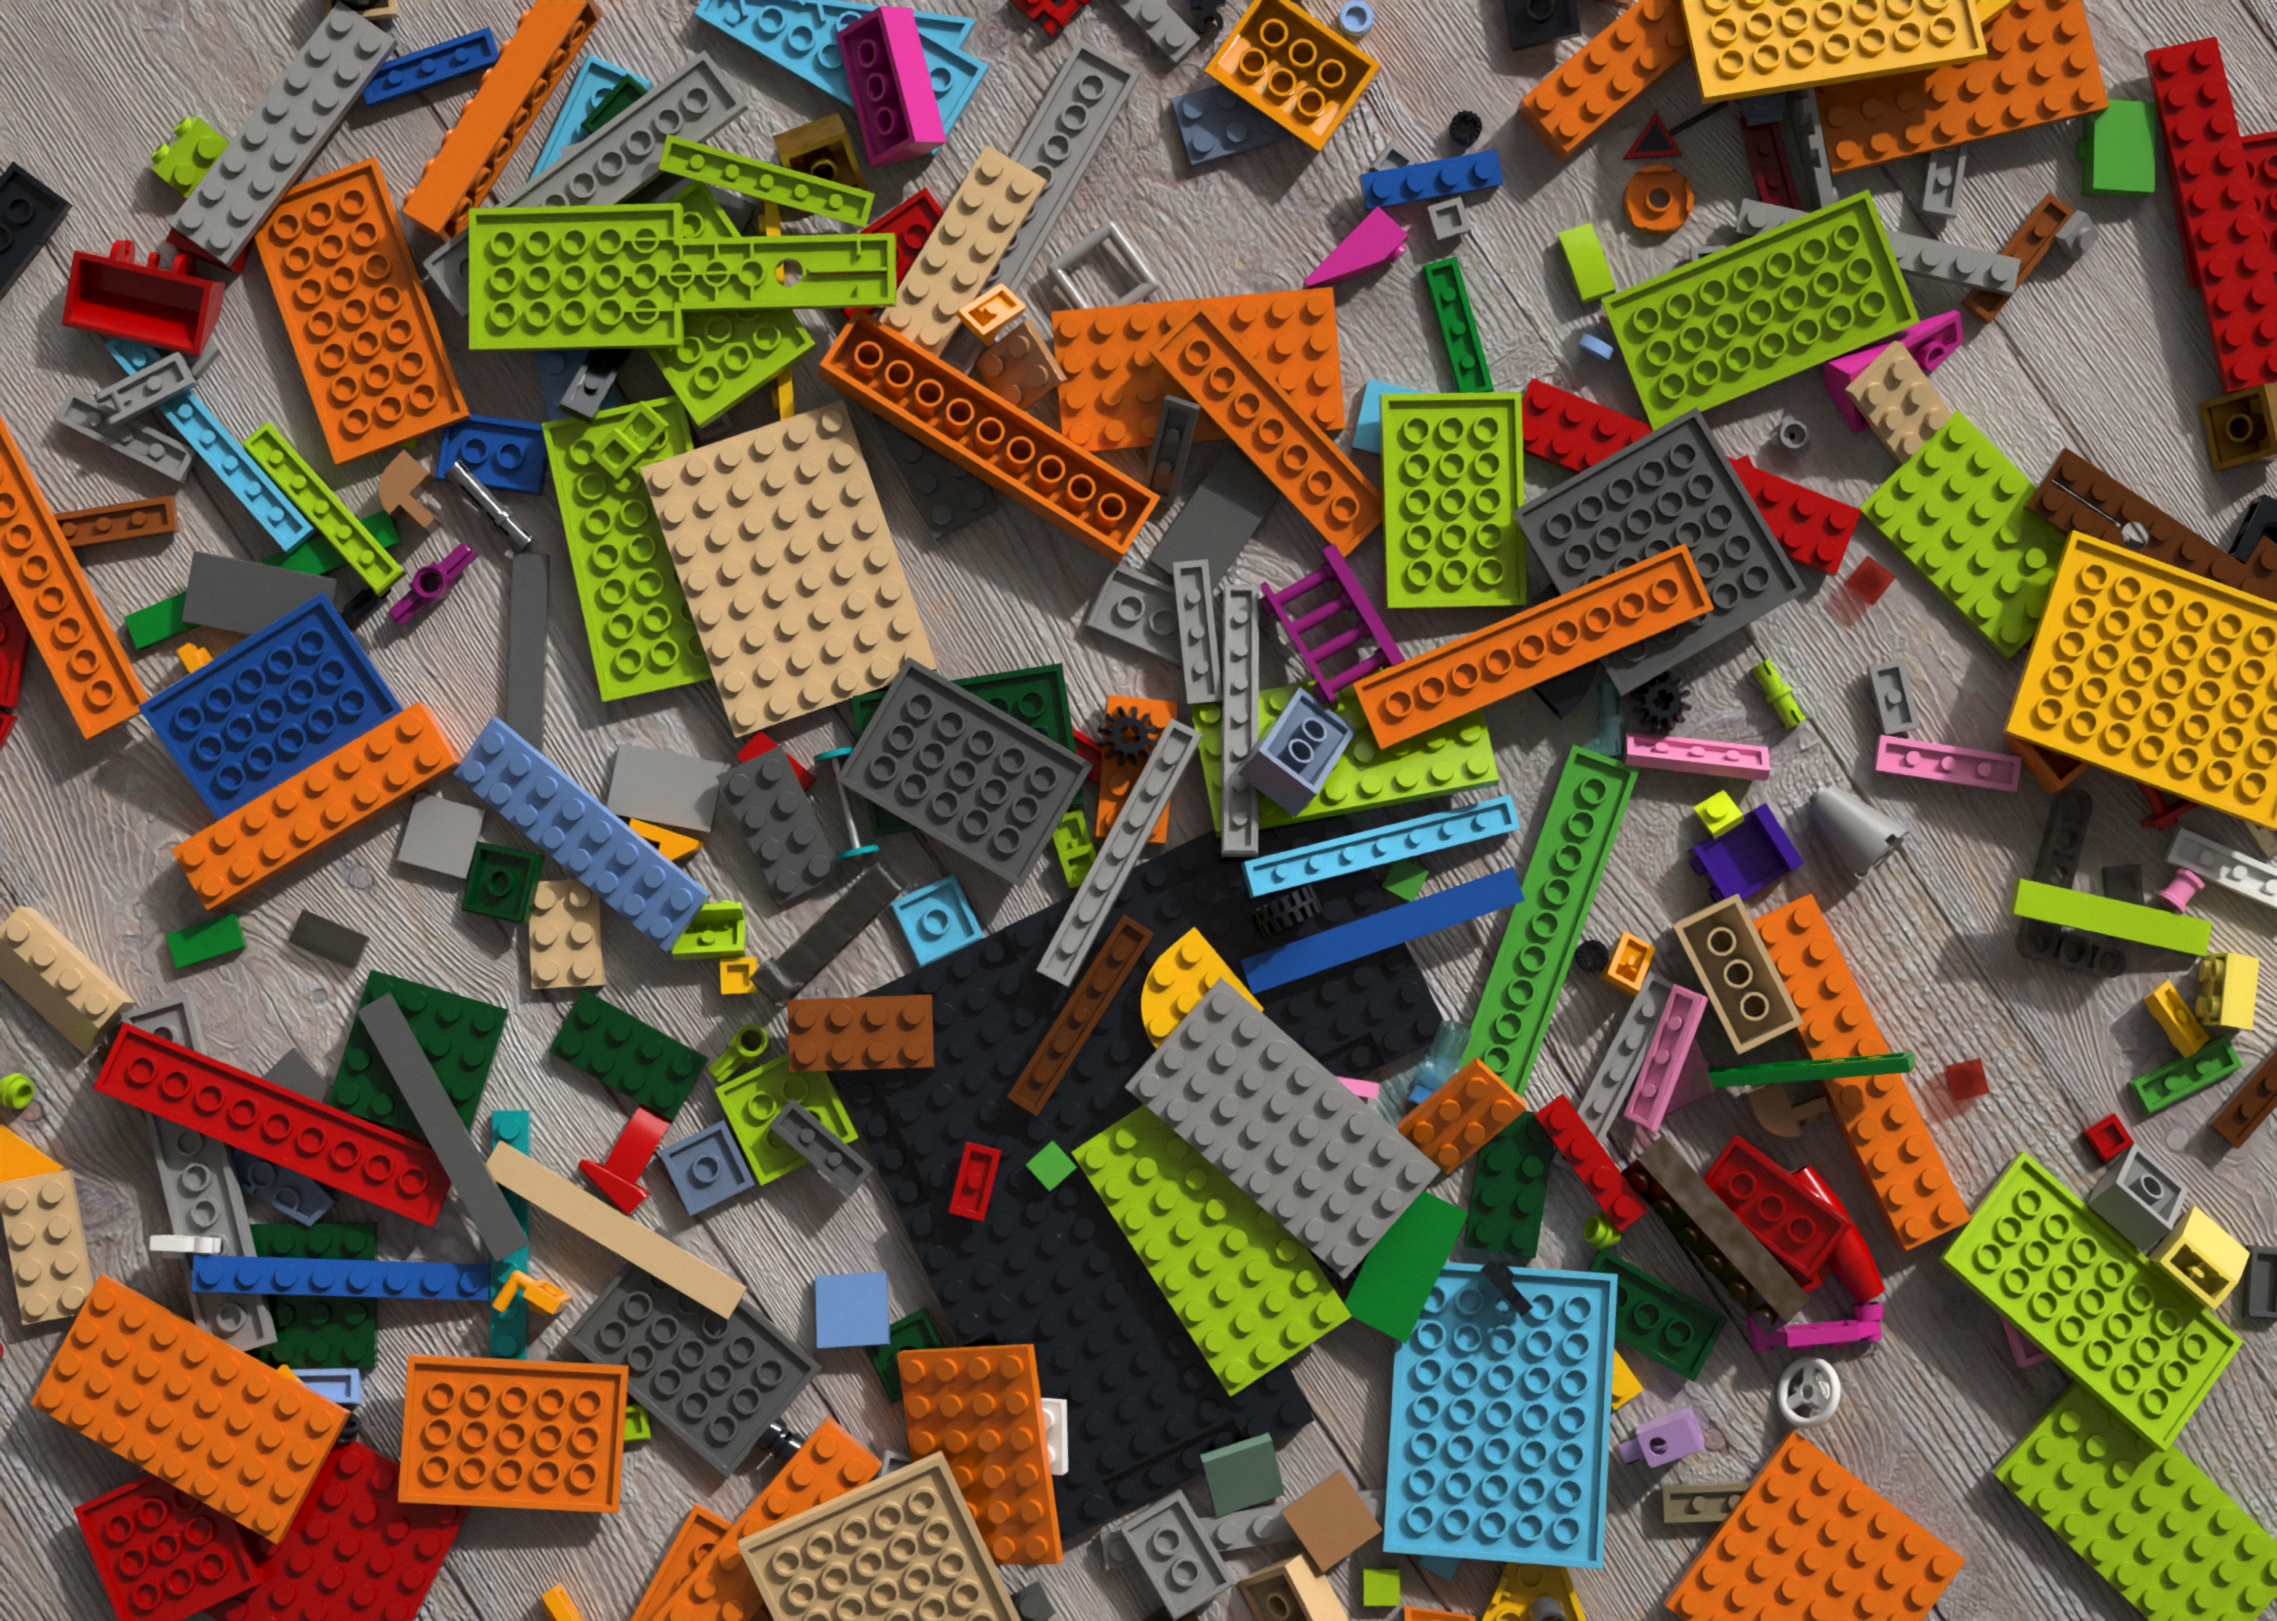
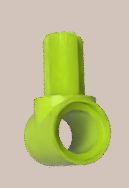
(738, 1054)

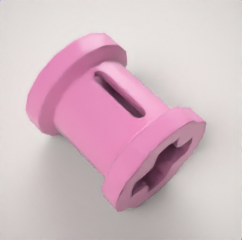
(2180, 890)

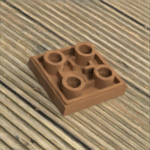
(1331, 1520)

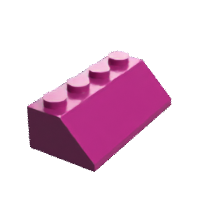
(891, 86)

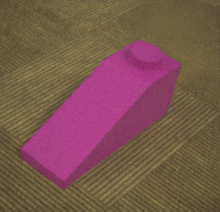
(1363, 251)

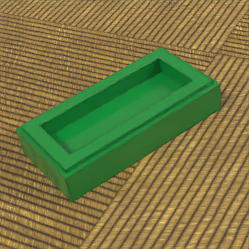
(206, 940)

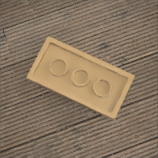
(46, 1245)

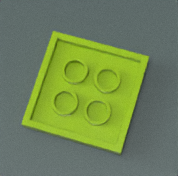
(761, 1095)

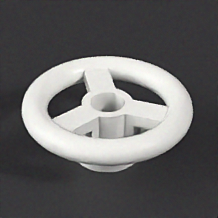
(1811, 1392)

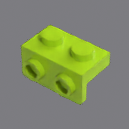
(188, 155)
(714, 933)

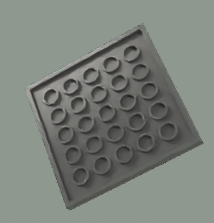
(1645, 502)

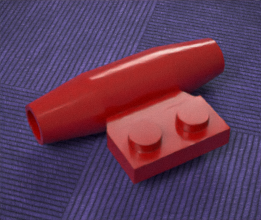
(1851, 1257)

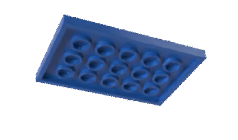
(271, 706)

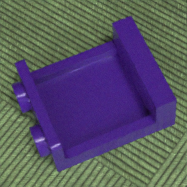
(1745, 856)

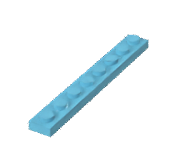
(222, 453)
(1380, 846)

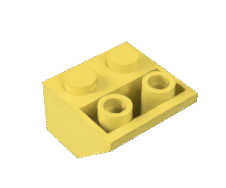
(2227, 991)
(2201, 1258)

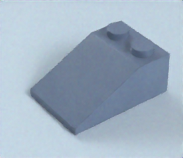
(1297, 752)

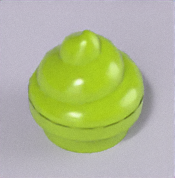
(16, 1091)
(1601, 1232)

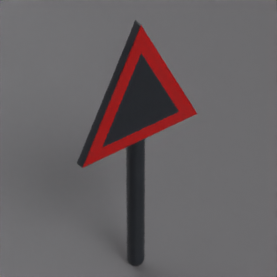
(1658, 141)

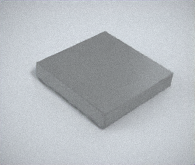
(442, 835)

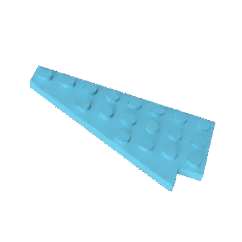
(805, 43)

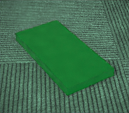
(1405, 1266)

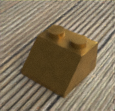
(821, 151)
(2242, 427)

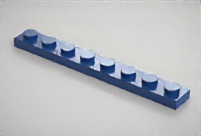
(340, 1278)

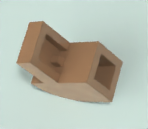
(400, 488)
(1774, 1115)

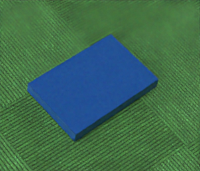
(498, 452)

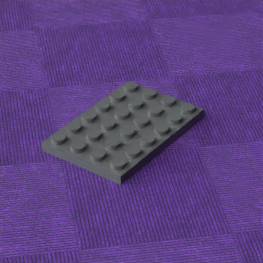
(964, 772)
(690, 1367)

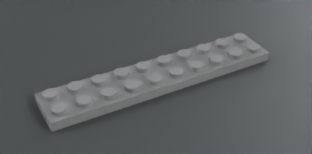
(1059, 149)
(612, 160)
(203, 1191)

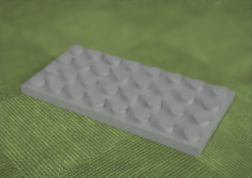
(1282, 1128)

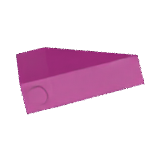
(1926, 342)

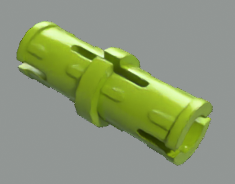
(1778, 694)

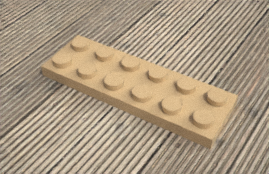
(963, 250)

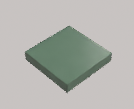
(1242, 1474)

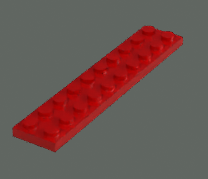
(2217, 210)
(1582, 433)
(275, 1124)

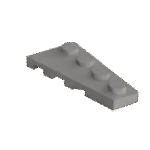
(1811, 147)

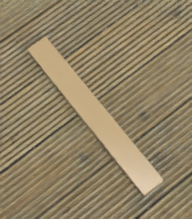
(615, 1230)

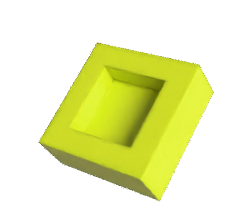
(1718, 814)

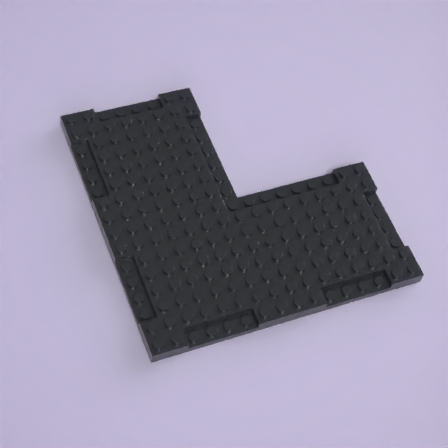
(1055, 1260)

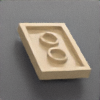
(1898, 402)
(566, 936)

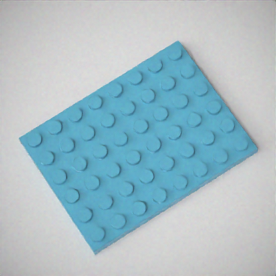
(1504, 1420)

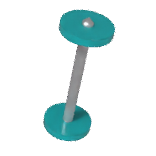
(857, 851)

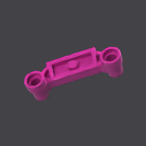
(1837, 1334)

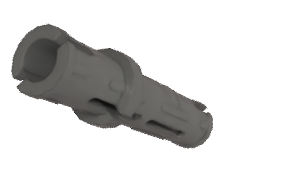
(493, 511)

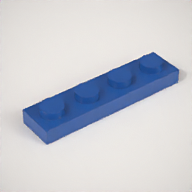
(432, 67)
(1431, 180)

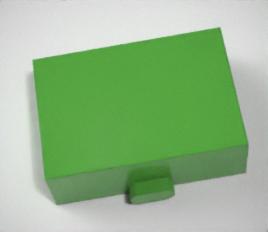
(2119, 150)

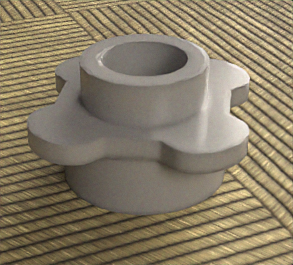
(1801, 433)

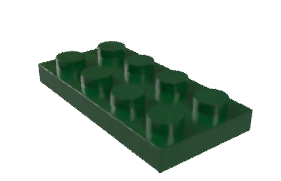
(628, 1055)
(1510, 1189)
(1660, 1318)

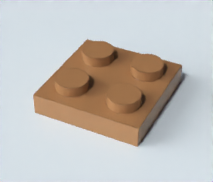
(1021, 367)

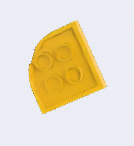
(1180, 981)

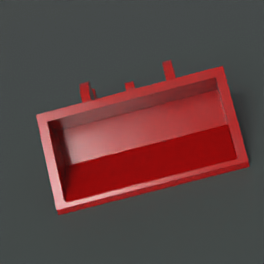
(142, 300)

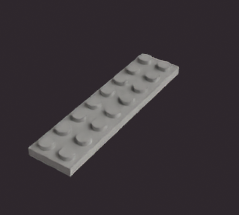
(283, 134)

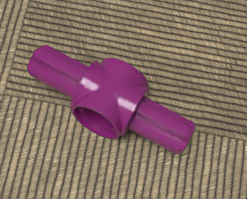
(418, 597)

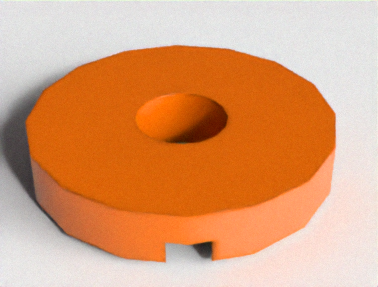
(1658, 220)

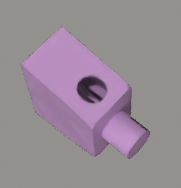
(1676, 1428)

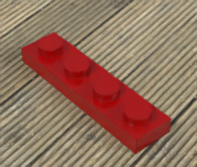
(1590, 1162)

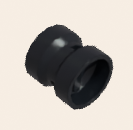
(780, 1441)

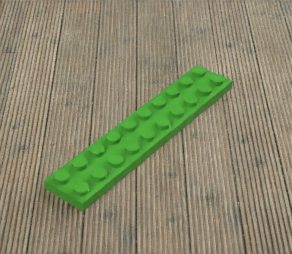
(1549, 922)

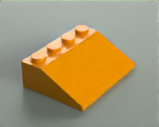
(1294, 70)

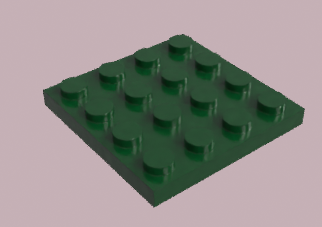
(455, 1035)
(320, 1328)

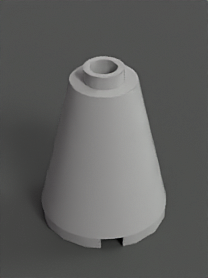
(1855, 830)

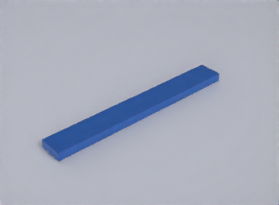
(1382, 930)

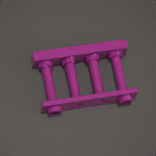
(1350, 598)

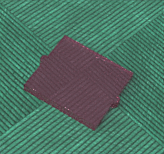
(1692, 1082)

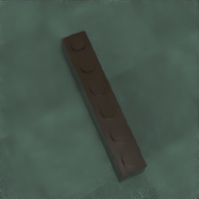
(1715, 1235)

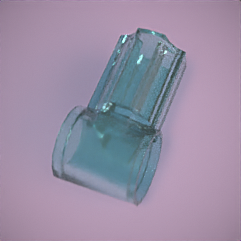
(1444, 1055)

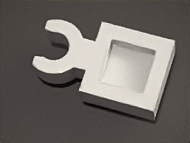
(176, 1245)

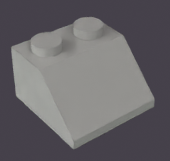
(2138, 1198)

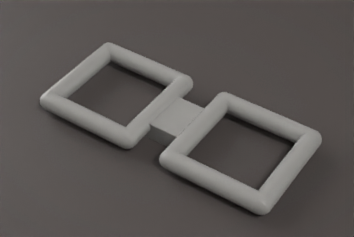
(1112, 231)

